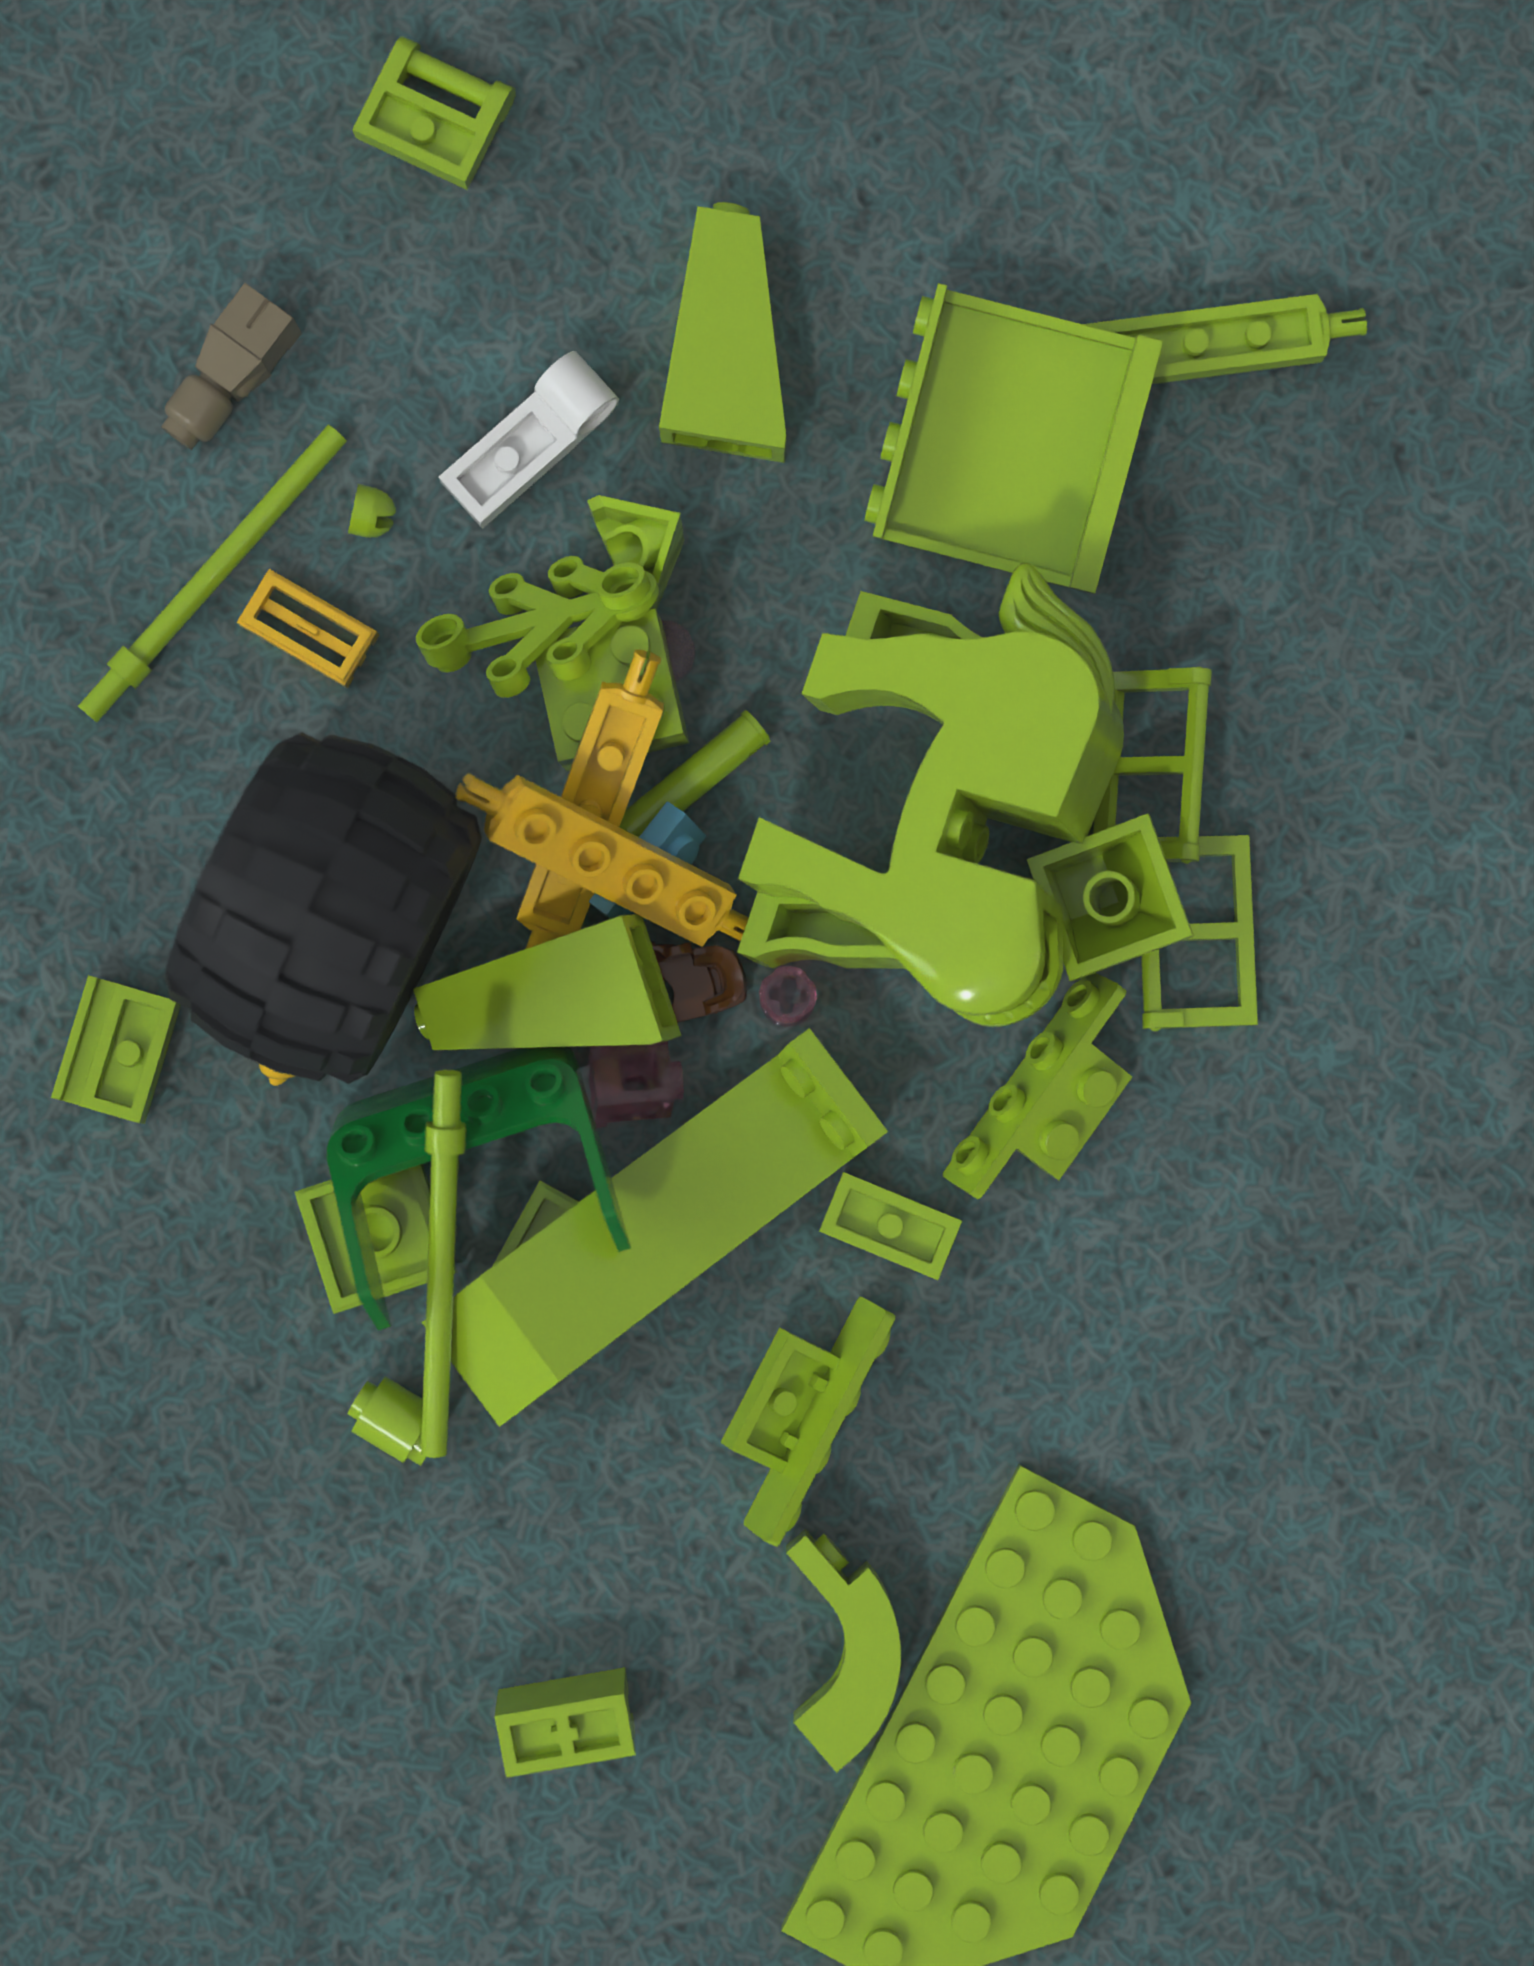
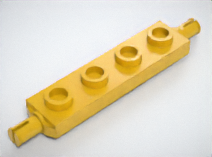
(601, 783)
(605, 859)

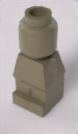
(232, 363)

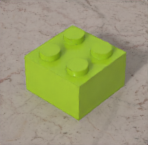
(572, 701)

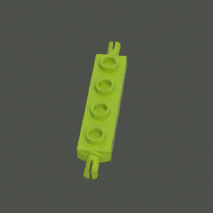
(1241, 336)

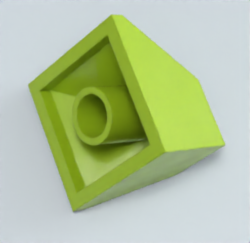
(1112, 896)

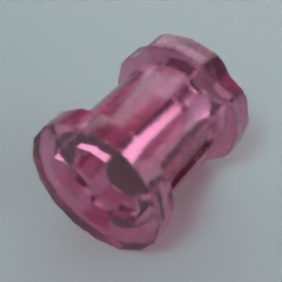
(774, 982)

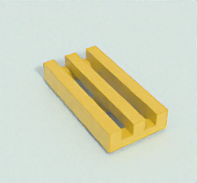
(353, 655)

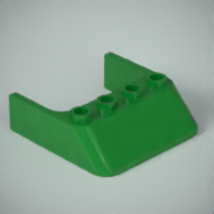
(497, 1101)

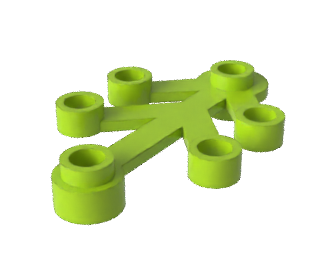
(613, 596)

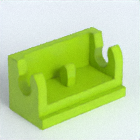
(565, 1722)

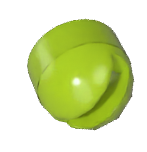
(370, 512)

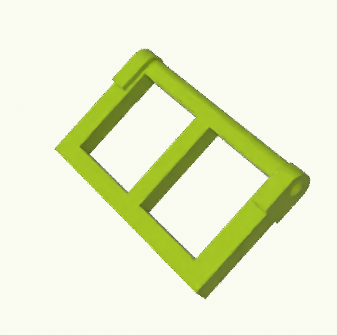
(1191, 765)
(1241, 930)

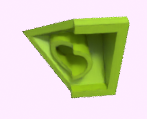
(639, 536)

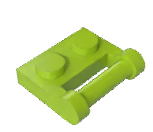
(425, 129)

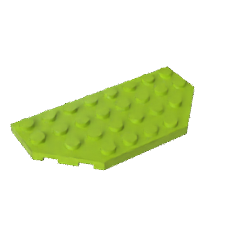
(1005, 1750)

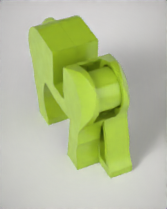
(1020, 743)

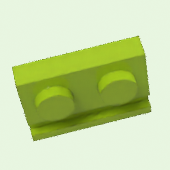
(116, 1050)

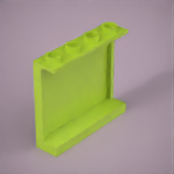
(1013, 438)

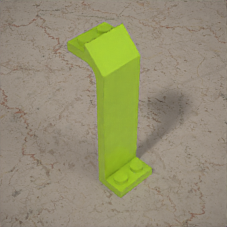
(683, 1212)

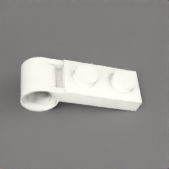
(531, 439)

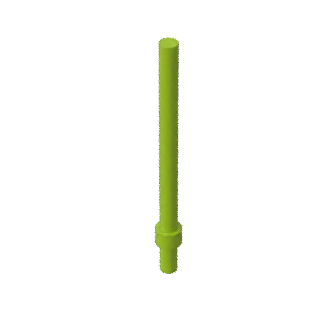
(131, 664)
(445, 1142)

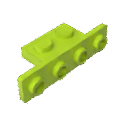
(1052, 1095)
(798, 1409)

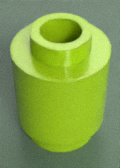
(390, 1419)

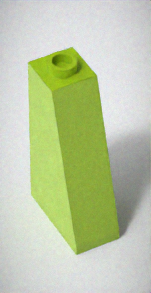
(724, 354)
(563, 993)

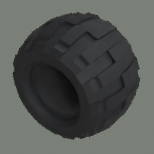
(321, 906)

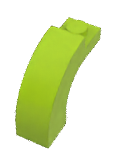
(860, 1692)

